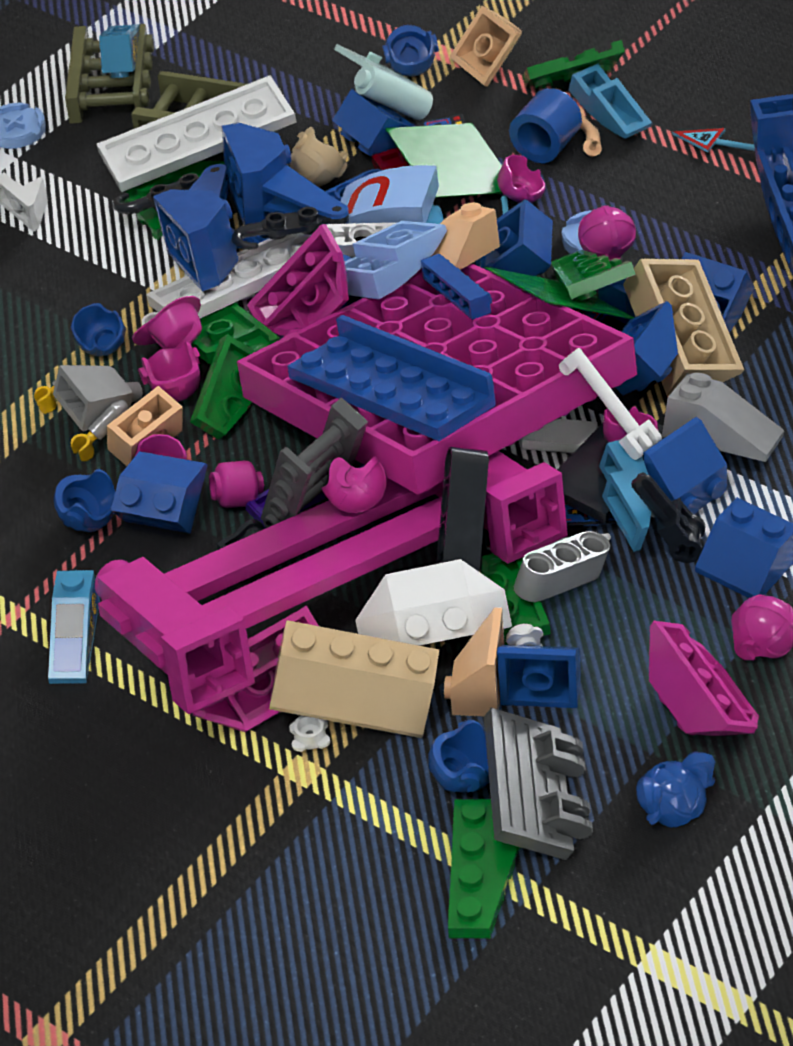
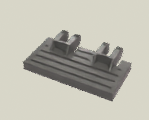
(530, 787)

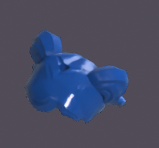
(676, 790)

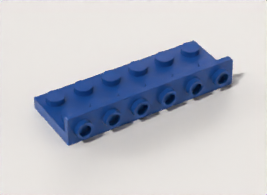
(396, 379)

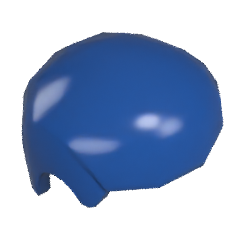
(98, 330)

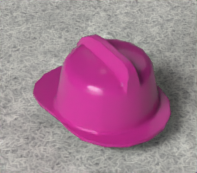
(172, 325)

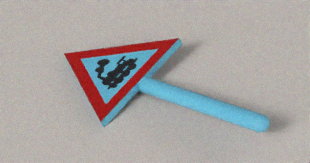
(707, 138)

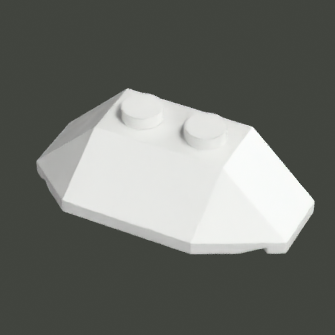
(431, 604)

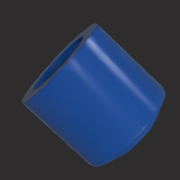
(545, 125)

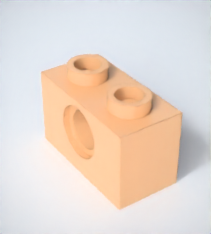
(151, 415)

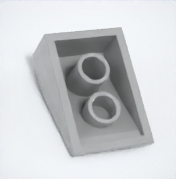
(727, 417)

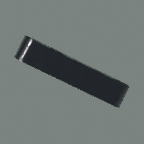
(463, 506)

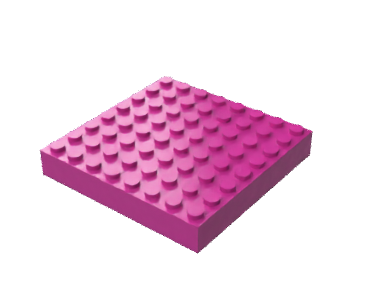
(515, 343)

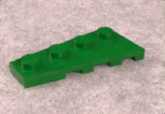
(584, 273)
(477, 870)

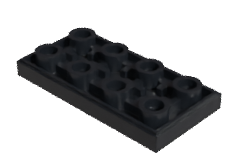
(584, 479)

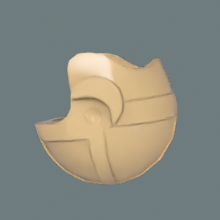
(316, 159)

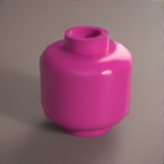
(235, 483)

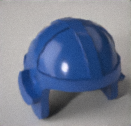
(410, 50)
(85, 501)
(460, 758)

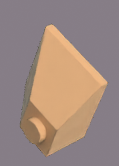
(485, 45)
(469, 235)
(475, 670)

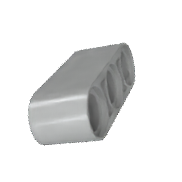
(561, 566)

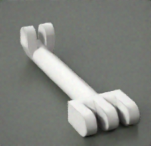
(638, 437)

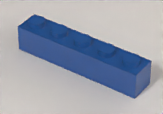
(456, 286)

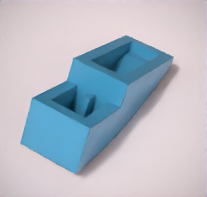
(608, 102)
(624, 503)

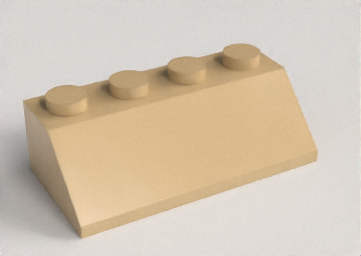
(699, 325)
(354, 679)

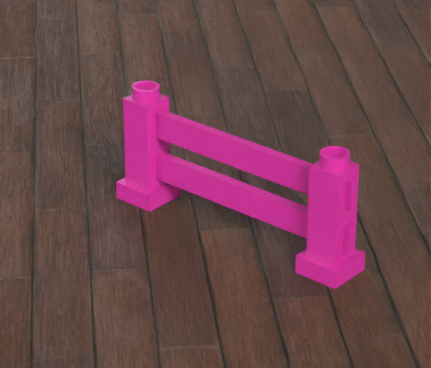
(207, 644)

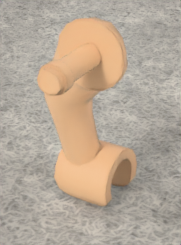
(592, 144)

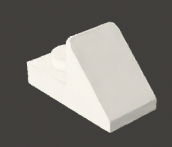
(24, 201)

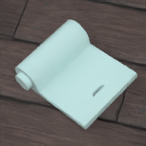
(388, 86)

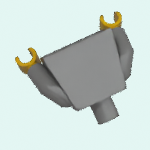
(91, 398)

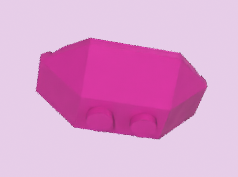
(305, 287)
(696, 685)
(251, 705)

